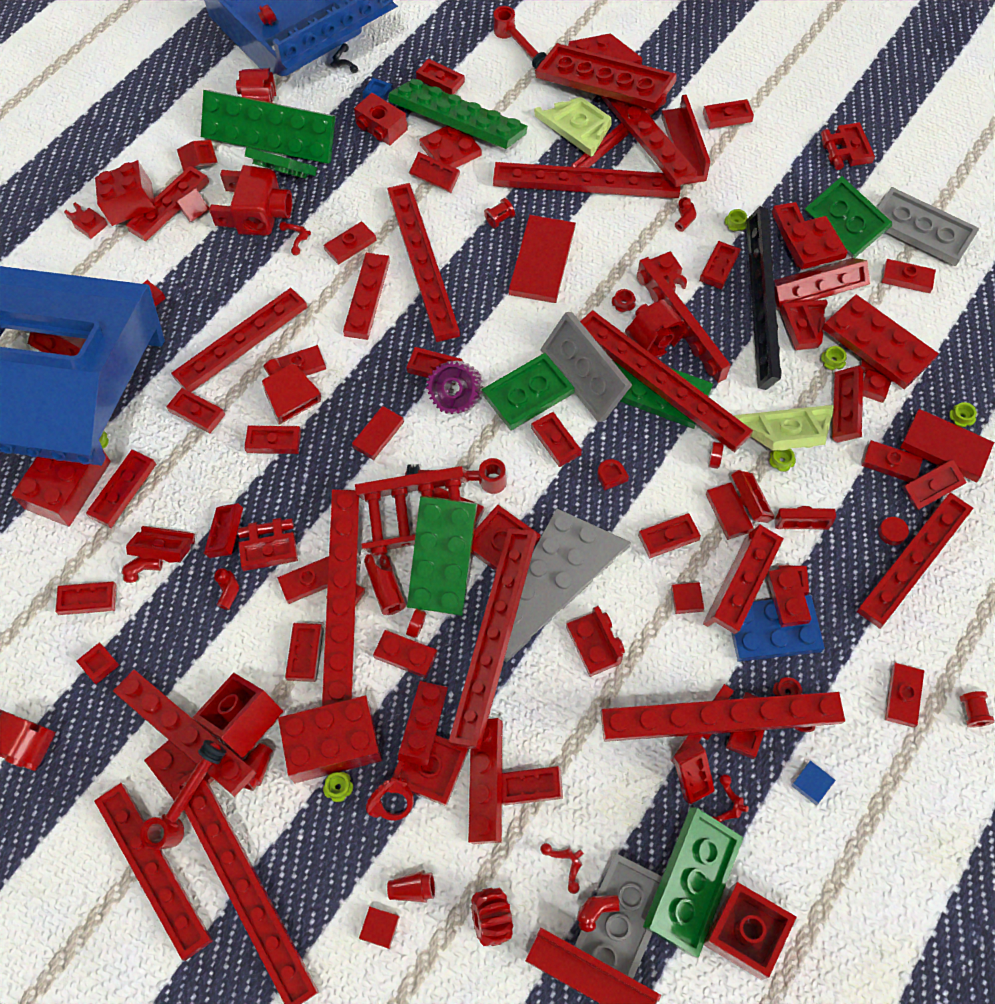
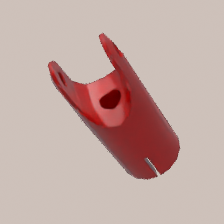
(385, 585)

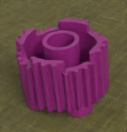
(469, 387)

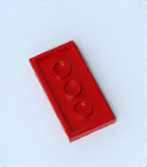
(542, 259)

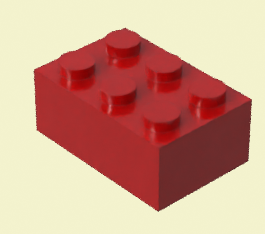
(58, 488)
(329, 739)

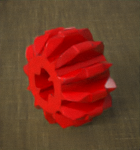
(491, 916)

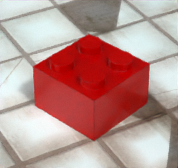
(124, 192)
(238, 714)
(750, 931)

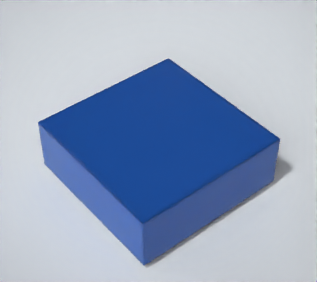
(377, 87)
(813, 783)

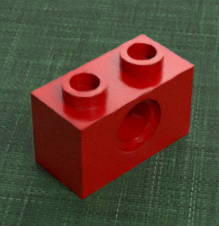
(380, 119)

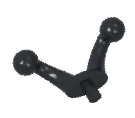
(339, 62)

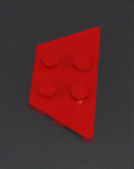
(607, 45)

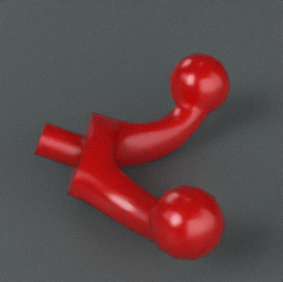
(303, 235)
(725, 781)
(573, 886)

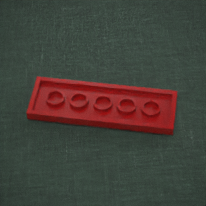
(606, 76)

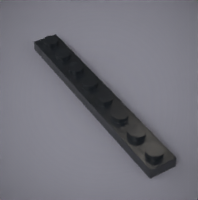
(763, 299)

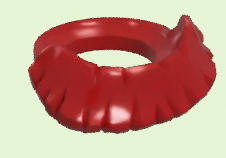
(395, 785)

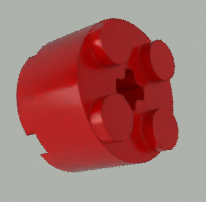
(256, 84)
(656, 327)
(23, 741)

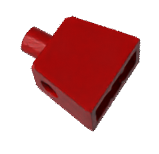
(288, 390)

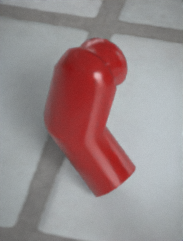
(687, 213)
(228, 586)

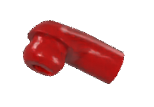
(131, 569)
(594, 908)

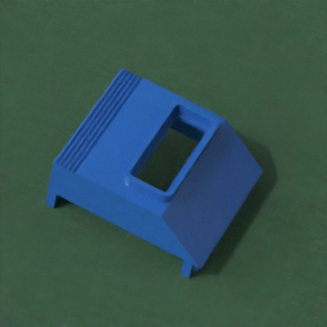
(301, 30)
(63, 402)

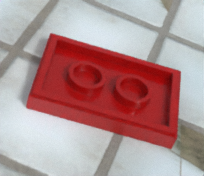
(943, 441)

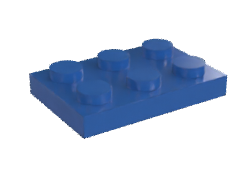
(764, 638)

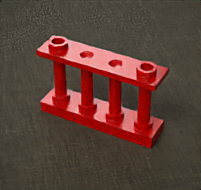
(398, 488)

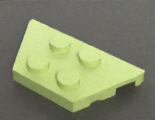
(577, 122)
(790, 427)

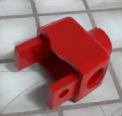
(254, 203)

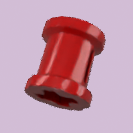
(499, 213)
(977, 709)

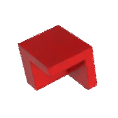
(197, 154)

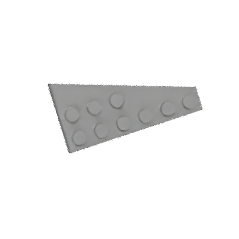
(559, 570)

